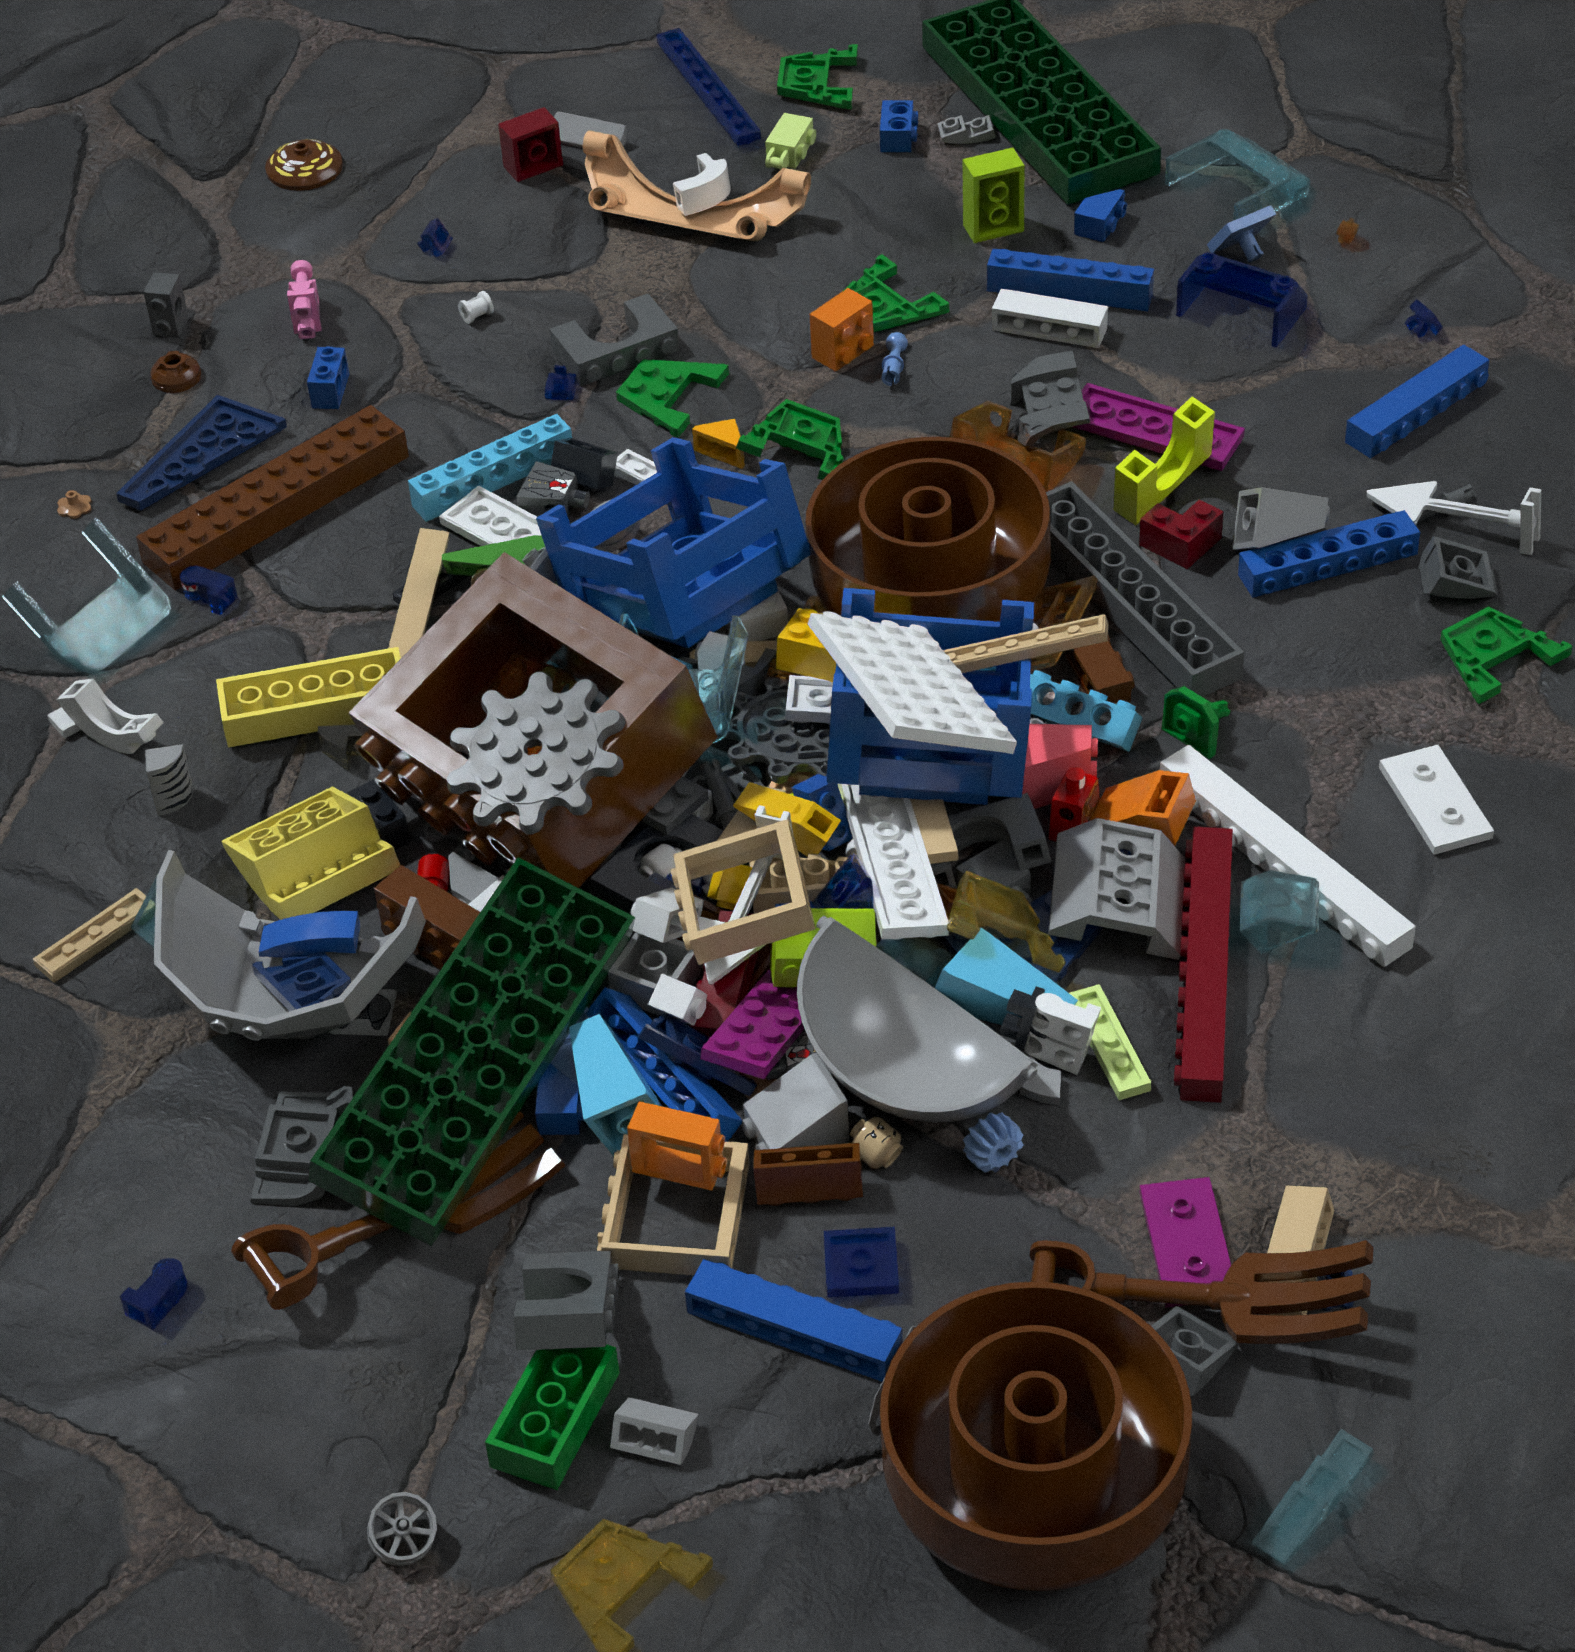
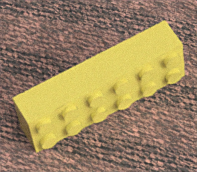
(298, 696)

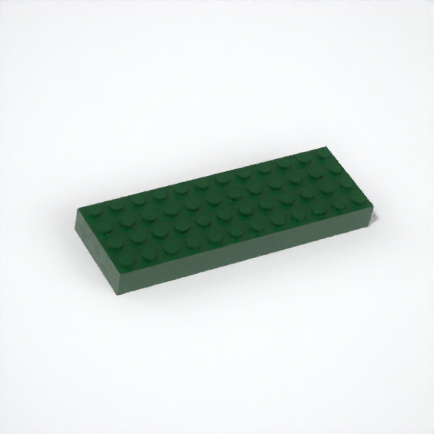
(1041, 99)
(471, 1052)

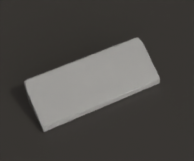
(574, 128)

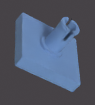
(1243, 232)

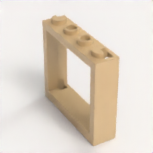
(749, 930)
(667, 1258)

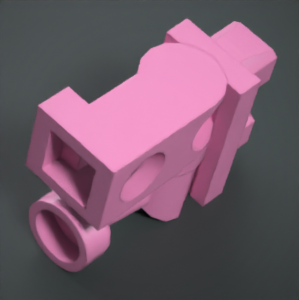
(304, 300)

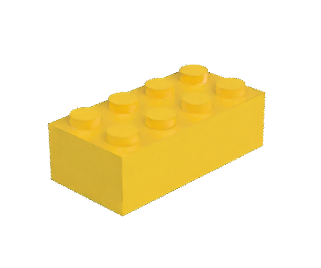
(801, 650)

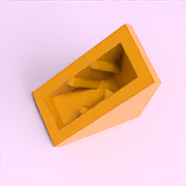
(719, 442)

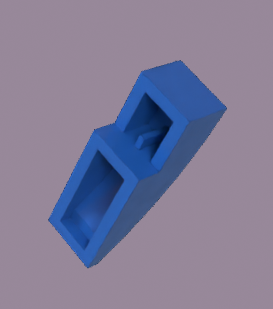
(311, 934)

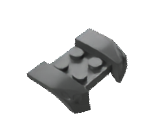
(1050, 396)
(290, 1140)

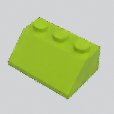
(788, 953)

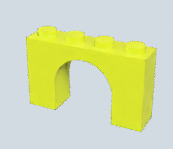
(1143, 483)

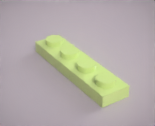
(1113, 1047)

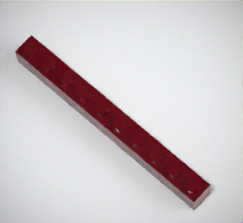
(1206, 965)

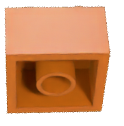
(841, 329)

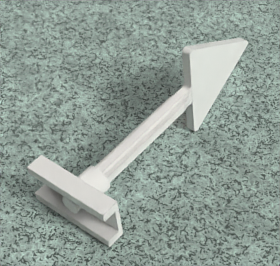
(1417, 498)
(720, 967)

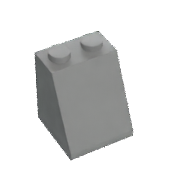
(1276, 515)
(798, 1110)

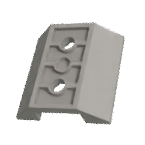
(1094, 873)

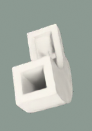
(704, 189)
(104, 721)

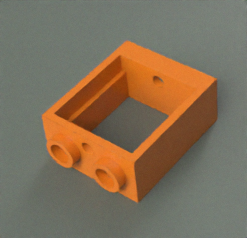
(679, 1128)

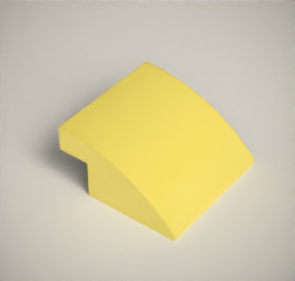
(312, 854)

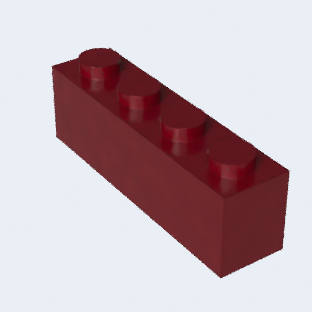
(726, 992)

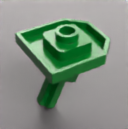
(1193, 719)

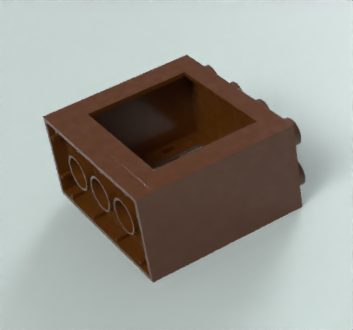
(441, 688)

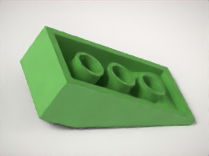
(470, 560)

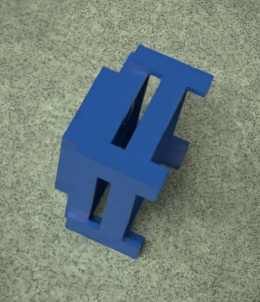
(696, 566)
(886, 766)

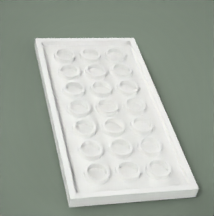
(910, 683)

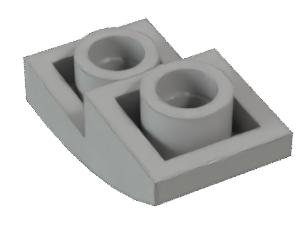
(957, 132)

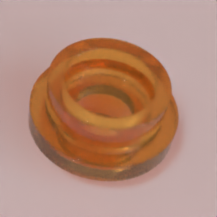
(1347, 231)

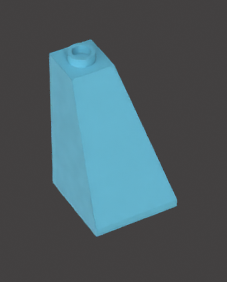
(985, 976)
(606, 1081)

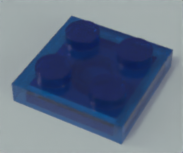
(861, 1262)

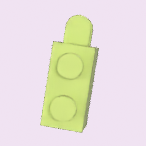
(789, 141)

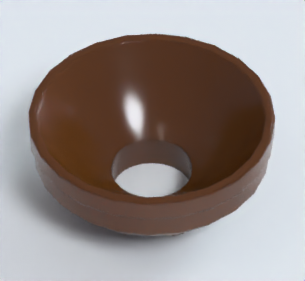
(175, 377)

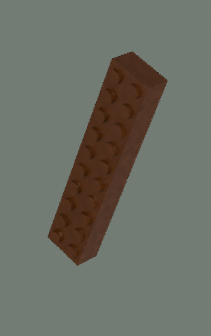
(273, 496)

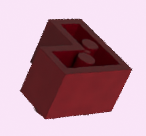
(1183, 536)

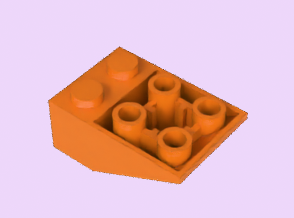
(1150, 801)

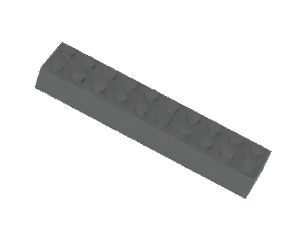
(1140, 596)

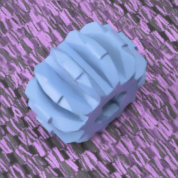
(993, 1142)

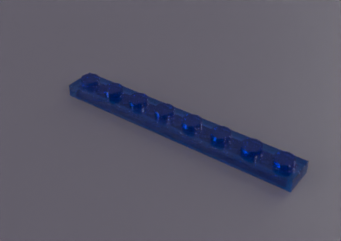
(709, 87)

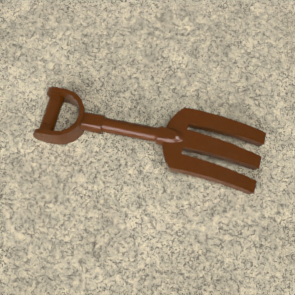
(313, 1249)
(1242, 1290)

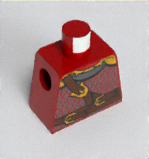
(1075, 793)

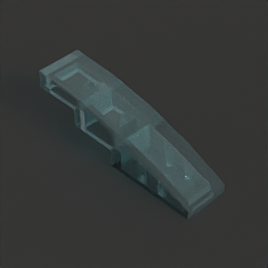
(1313, 1497)

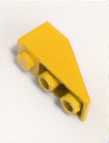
(810, 822)

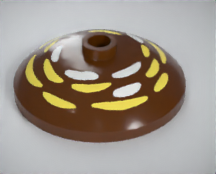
(303, 165)

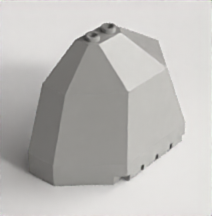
(208, 953)

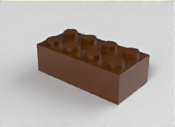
(444, 914)

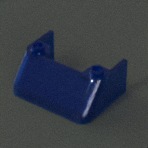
(1246, 283)

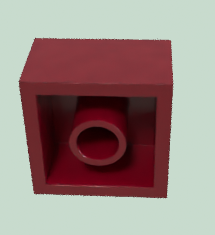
(530, 144)

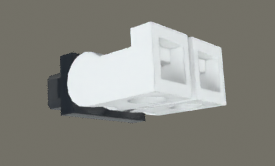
(1050, 1028)

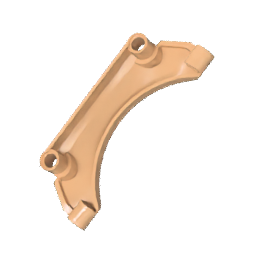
(635, 196)

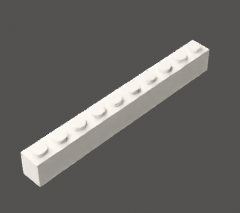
(1280, 848)

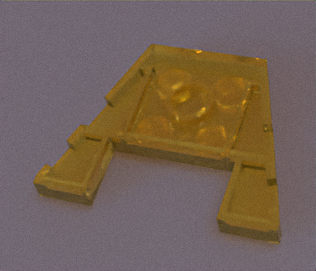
(991, 904)
(610, 1569)

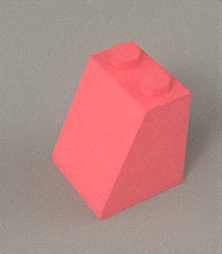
(1051, 753)

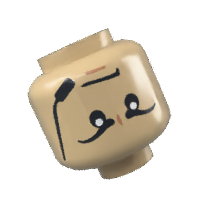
(877, 1141)

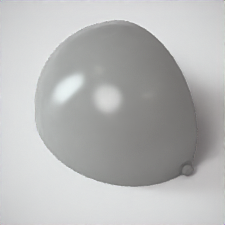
(899, 1036)

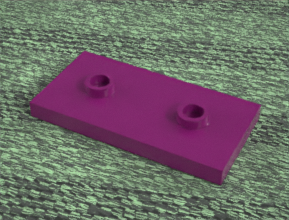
(1185, 1231)

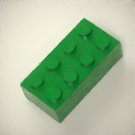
(551, 1412)

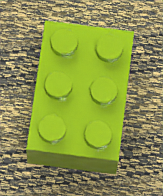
(993, 195)

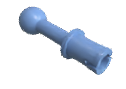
(893, 363)

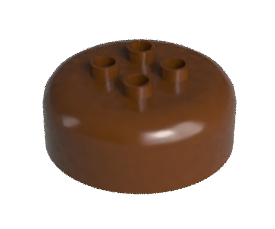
(930, 529)
(1035, 1435)

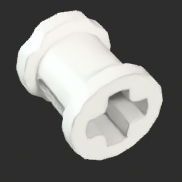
(476, 307)

